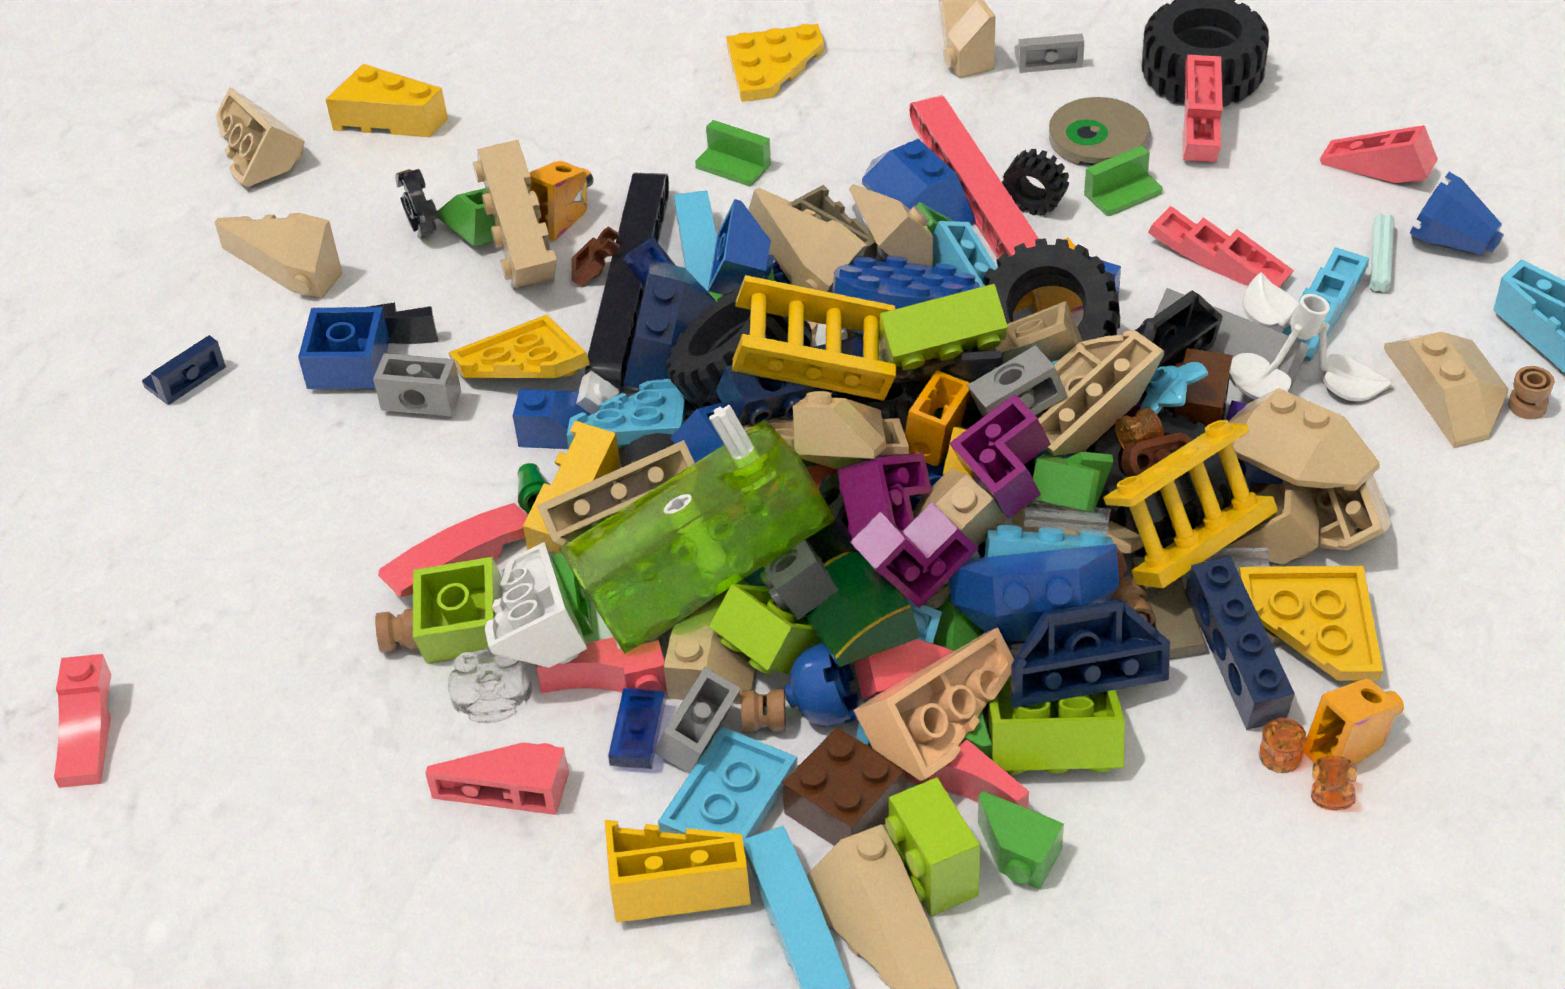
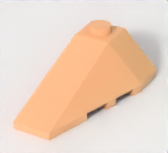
(932, 711)

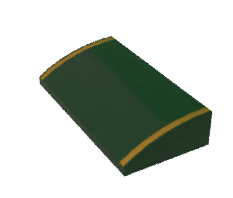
(863, 614)

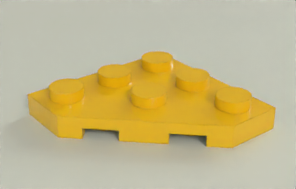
(771, 57)
(525, 351)
(1320, 615)

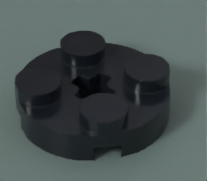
(418, 210)

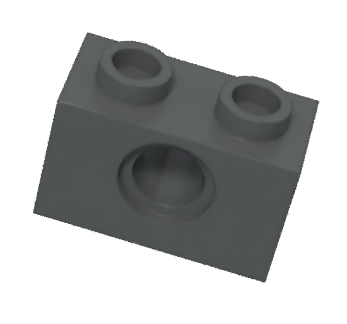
(798, 580)

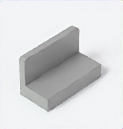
(1050, 53)

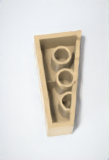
(515, 215)

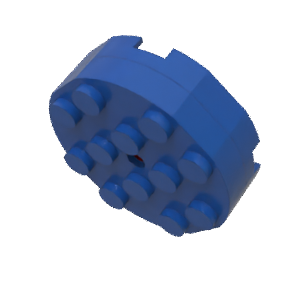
(899, 282)

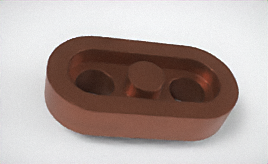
(1151, 452)

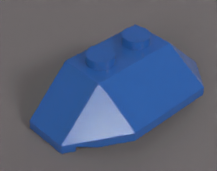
(918, 175)
(1018, 588)

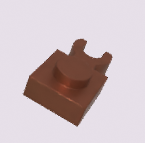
(590, 259)

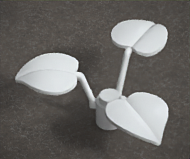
(1273, 306)

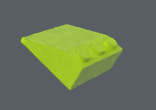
(942, 327)
(1057, 733)

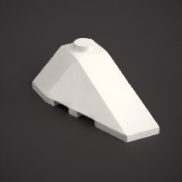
(534, 613)

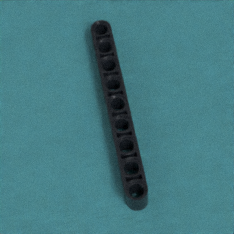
(623, 291)

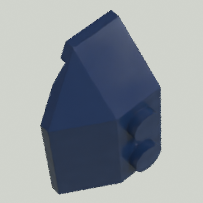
(666, 308)
(1088, 653)

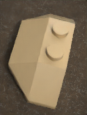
(1451, 383)
(1102, 384)
(1303, 443)
(597, 500)
(1350, 516)

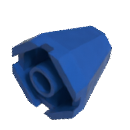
(1458, 219)

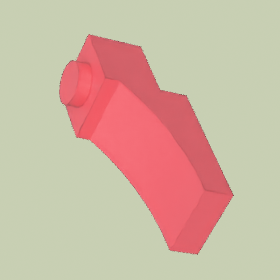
(1202, 108)
(608, 669)
(83, 720)
(976, 772)

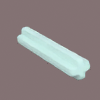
(1382, 253)

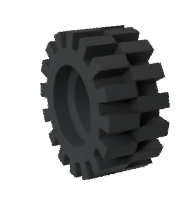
(1043, 170)

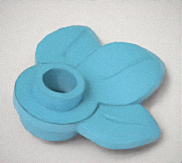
(1170, 384)

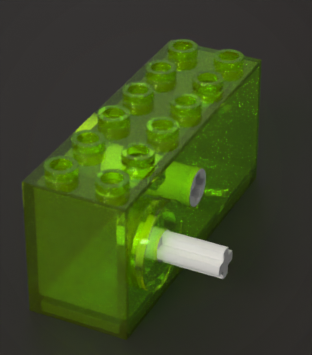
(698, 532)

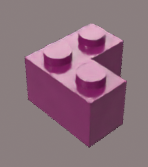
(998, 449)
(883, 487)
(917, 557)

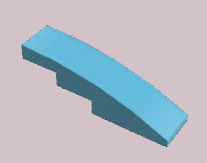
(696, 233)
(1336, 285)
(794, 911)

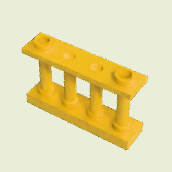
(810, 365)
(1218, 526)

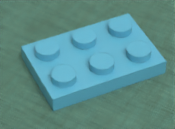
(729, 787)

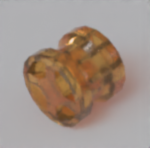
(1141, 427)
(1282, 745)
(1334, 783)

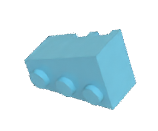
(1535, 307)

